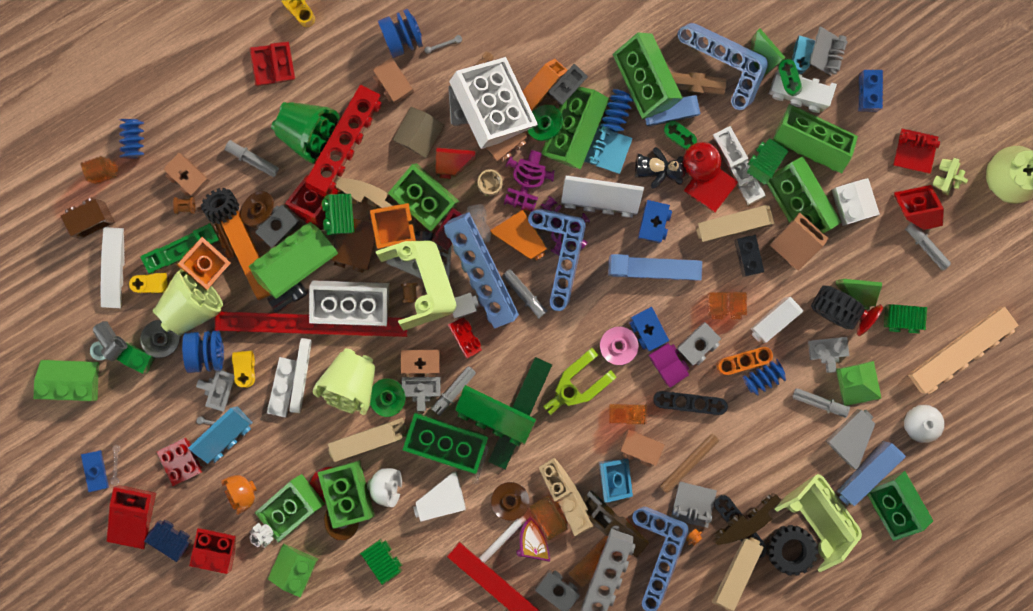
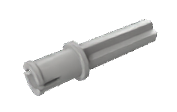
(251, 158)
(928, 246)
(524, 293)
(453, 390)
(820, 402)

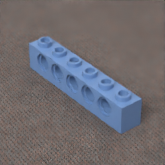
(465, 225)

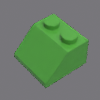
(292, 570)

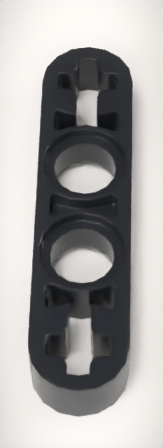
(690, 400)
(729, 503)

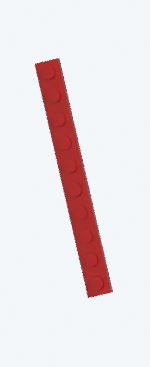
(300, 324)

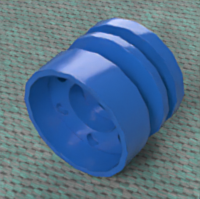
(400, 33)
(199, 351)

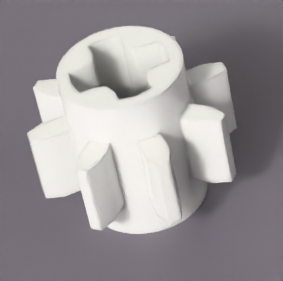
(261, 535)

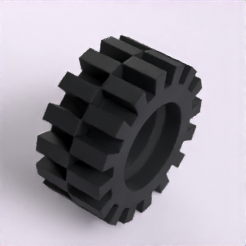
(219, 214)

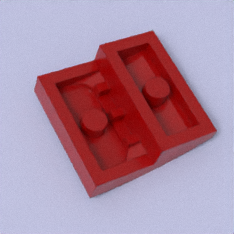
(272, 64)
(711, 192)

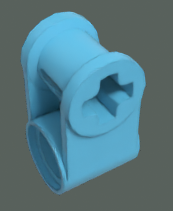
(802, 52)

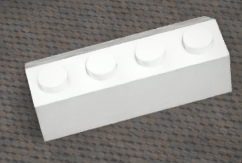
(348, 303)

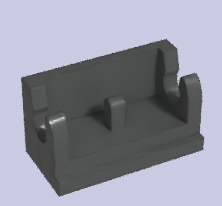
(567, 84)

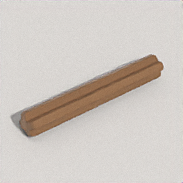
(689, 463)

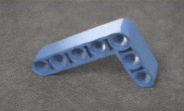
(730, 58)
(566, 253)
(654, 268)
(664, 556)

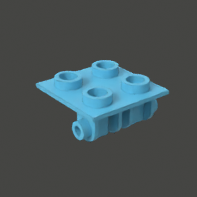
(608, 149)

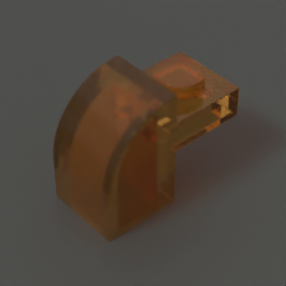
(628, 413)

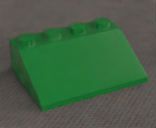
(495, 416)

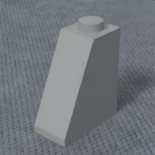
(852, 437)

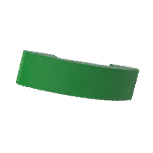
(173, 252)

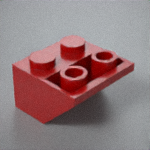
(213, 551)

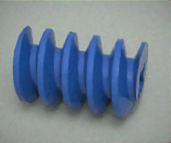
(617, 110)
(131, 138)
(765, 377)

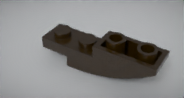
(606, 519)
(742, 527)

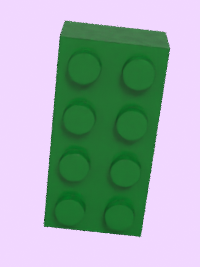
(445, 443)

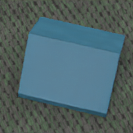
(615, 479)

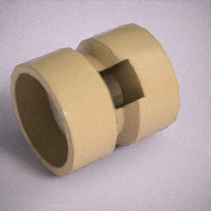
(490, 183)

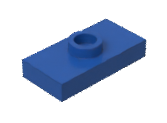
(94, 471)

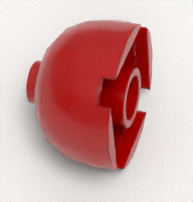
(702, 161)

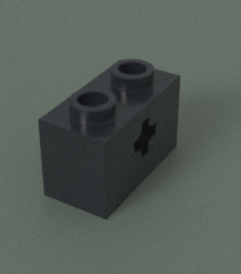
(749, 255)

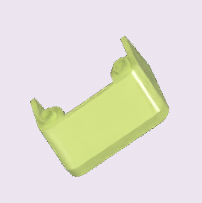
(439, 298)
(827, 517)

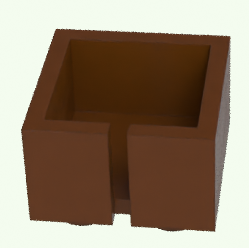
(87, 218)

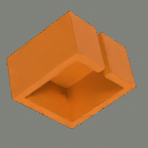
(392, 225)

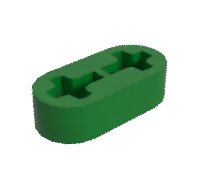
(794, 75)
(682, 131)

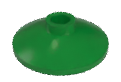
(544, 115)
(379, 397)

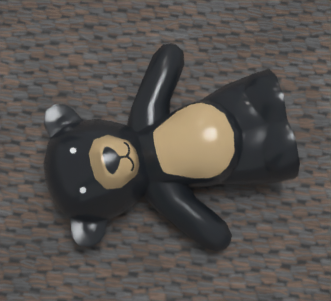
(659, 167)

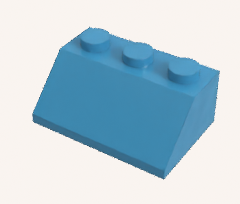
(221, 435)

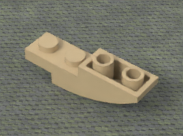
(361, 190)
(567, 496)

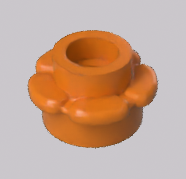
(694, 537)

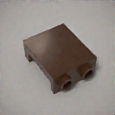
(355, 248)

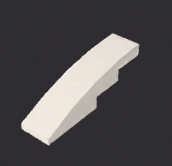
(737, 163)
(112, 267)

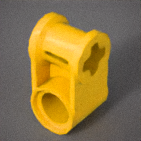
(297, 9)
(152, 283)
(243, 365)

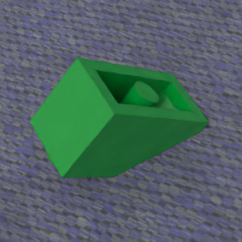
(136, 359)

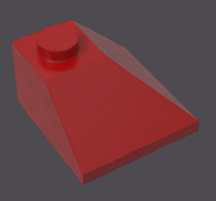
(452, 161)
(308, 204)
(921, 206)

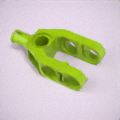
(565, 382)

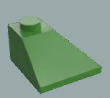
(763, 45)
(863, 291)
(858, 383)

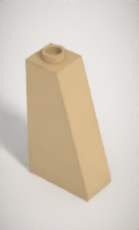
(735, 223)
(367, 440)
(738, 574)

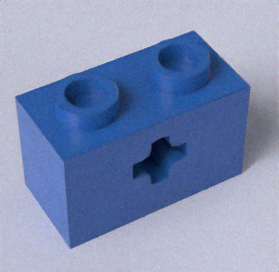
(870, 90)
(652, 210)
(649, 318)

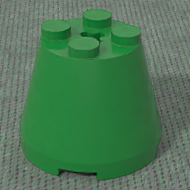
(305, 128)

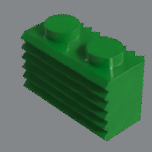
(767, 160)
(338, 214)
(905, 317)
(381, 561)

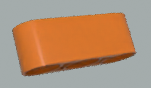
(754, 360)

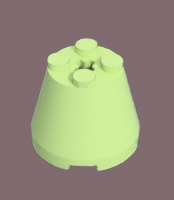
(1008, 175)
(186, 304)
(347, 382)

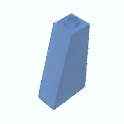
(870, 473)

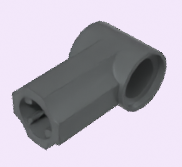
(112, 345)

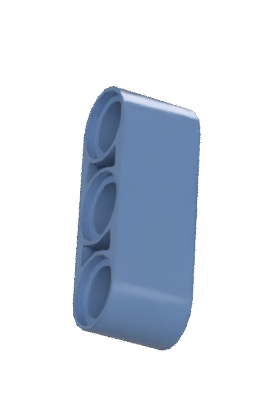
(686, 108)

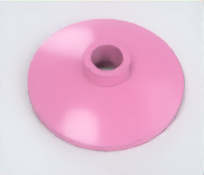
(629, 345)

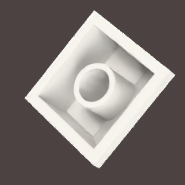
(855, 201)

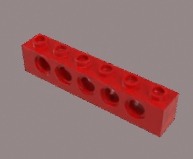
(362, 98)

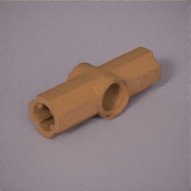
(699, 83)

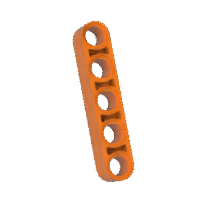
(244, 250)

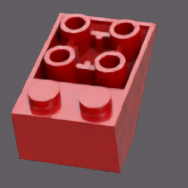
(130, 516)

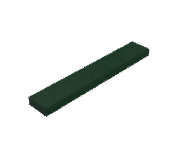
(524, 403)

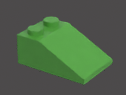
(290, 507)

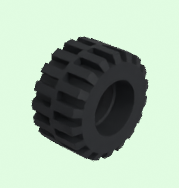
(837, 307)
(806, 557)

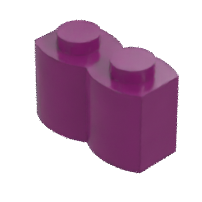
(668, 364)

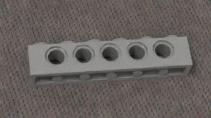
(615, 542)

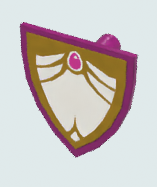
(532, 542)

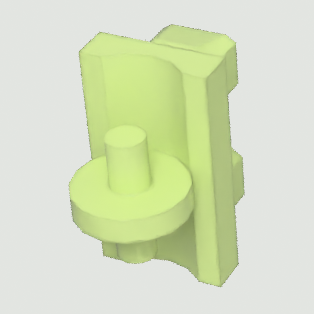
(946, 183)

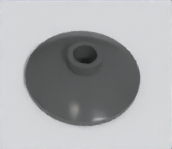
(150, 336)

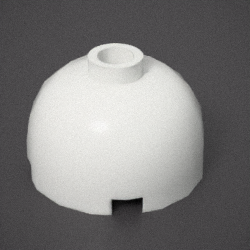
(924, 423)
(384, 487)

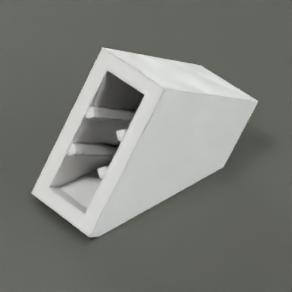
(776, 319)
(441, 499)

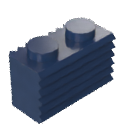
(168, 540)

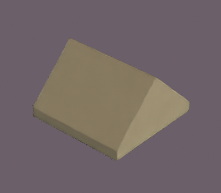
(418, 132)

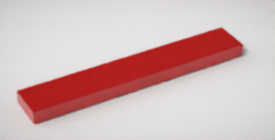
(489, 579)

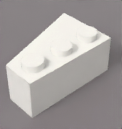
(813, 94)

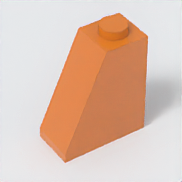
(543, 82)
(520, 236)

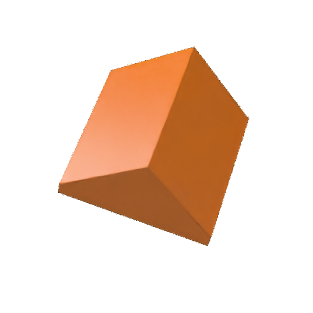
(203, 263)

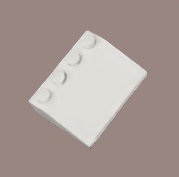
(492, 102)
(601, 195)

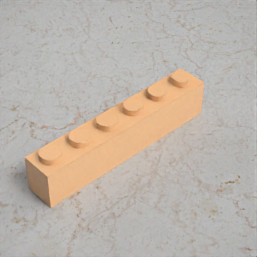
(962, 350)

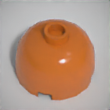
(239, 492)

